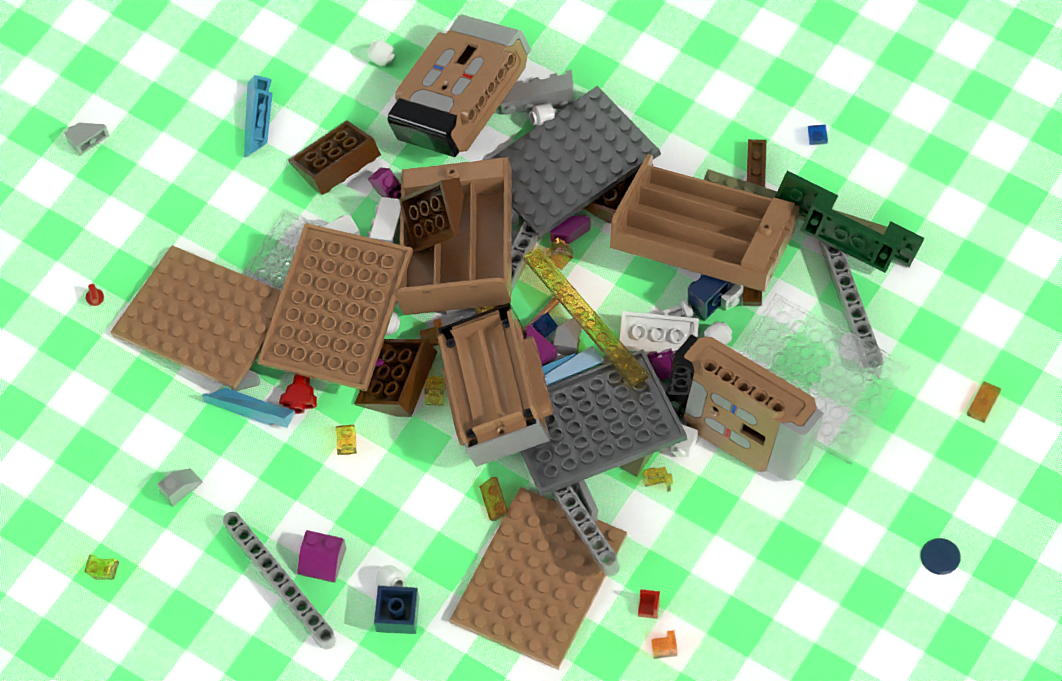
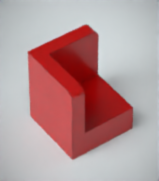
(649, 604)

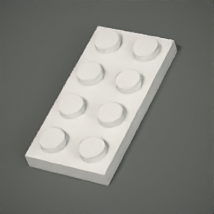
(655, 331)

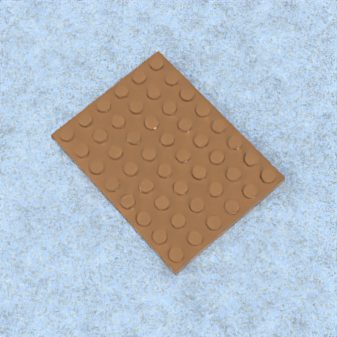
(335, 306)
(200, 317)
(534, 581)

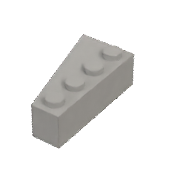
(552, 90)

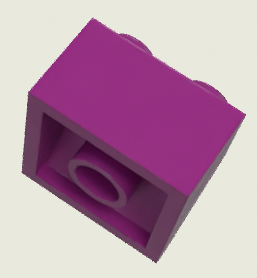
(321, 556)

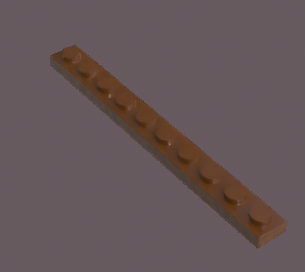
(755, 174)

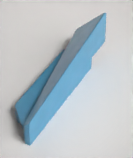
(257, 114)
(571, 365)
(250, 407)

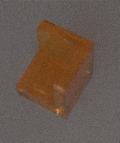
(559, 253)
(432, 334)
(665, 646)

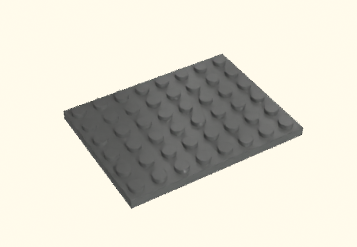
(573, 160)
(601, 426)

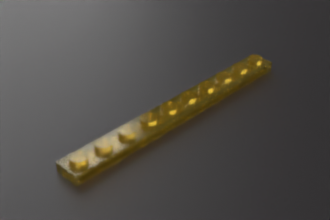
(586, 317)

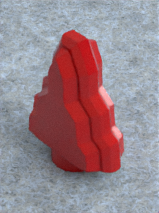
(299, 395)

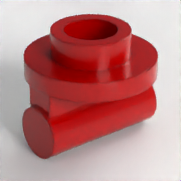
(94, 296)

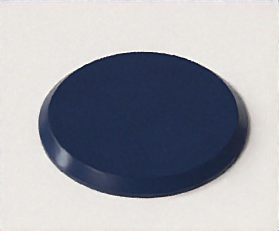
(940, 556)

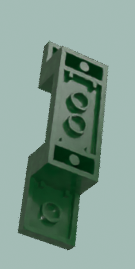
(845, 233)

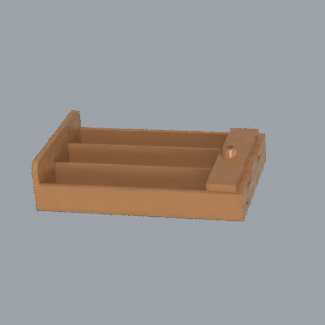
(703, 226)
(476, 263)

